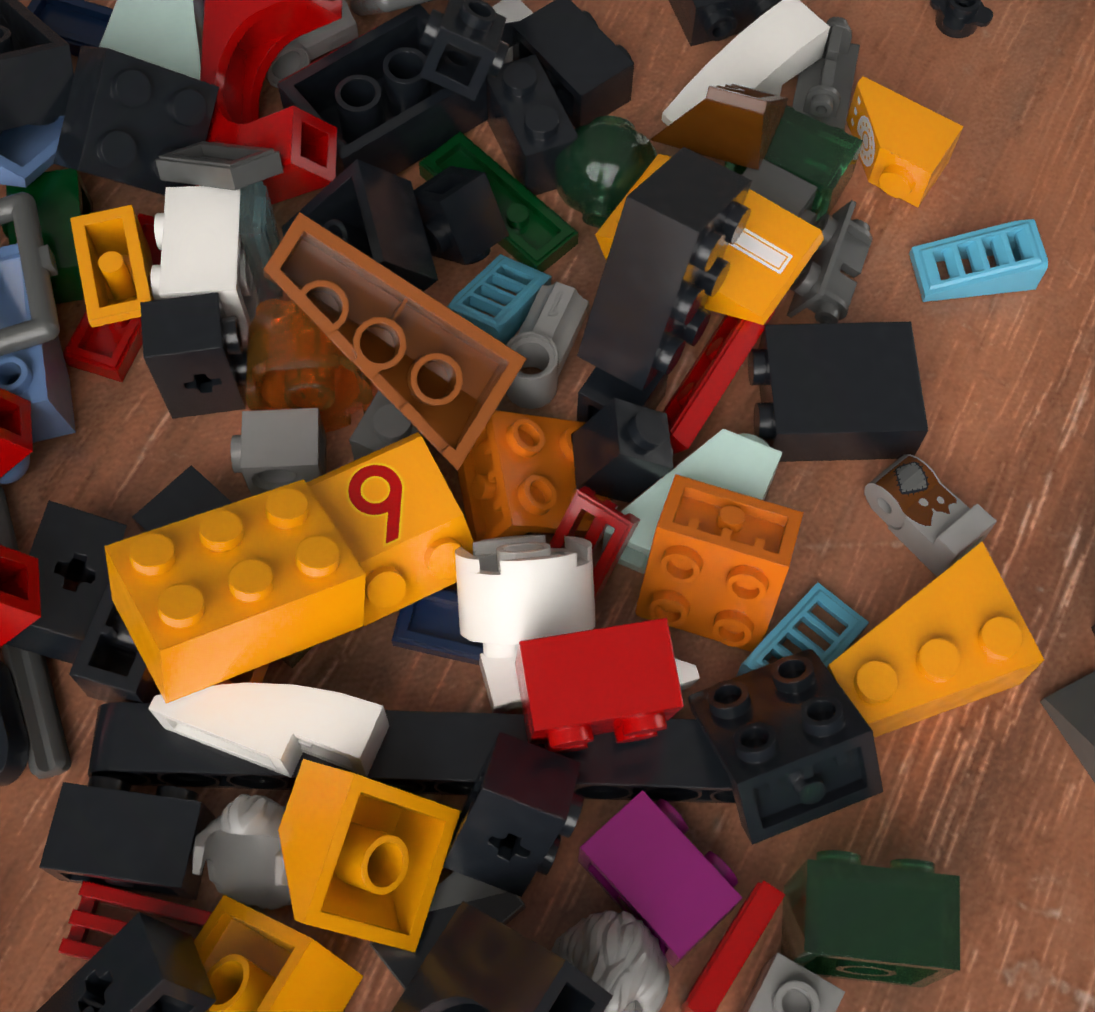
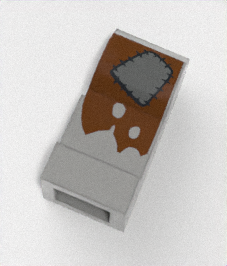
(926, 513)

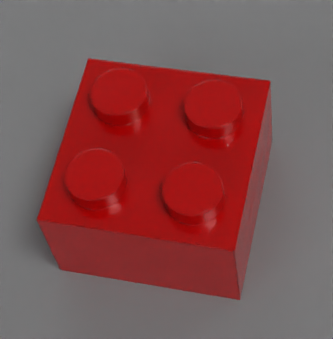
(598, 684)

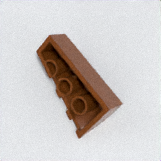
(409, 345)

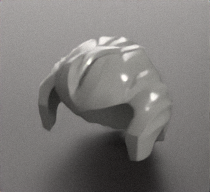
(245, 852)
(619, 957)

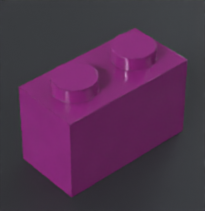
(660, 875)

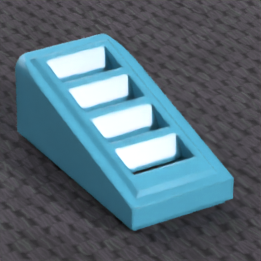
(1016, 251)
(508, 275)
(787, 629)

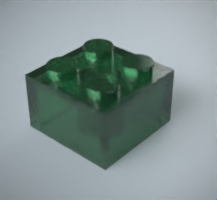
(872, 920)

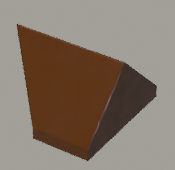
(728, 125)

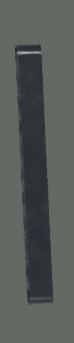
(418, 755)

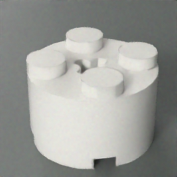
(523, 591)

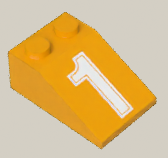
(761, 261)

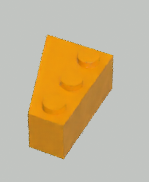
(940, 649)

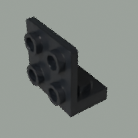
(788, 744)

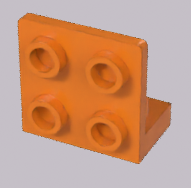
(520, 477)
(718, 563)

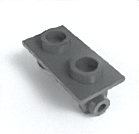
(826, 85)
(821, 283)

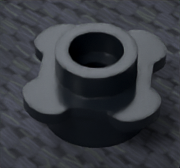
(960, 17)

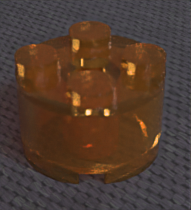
(300, 367)

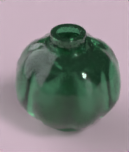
(601, 167)

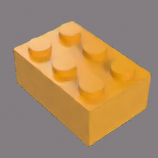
(235, 588)

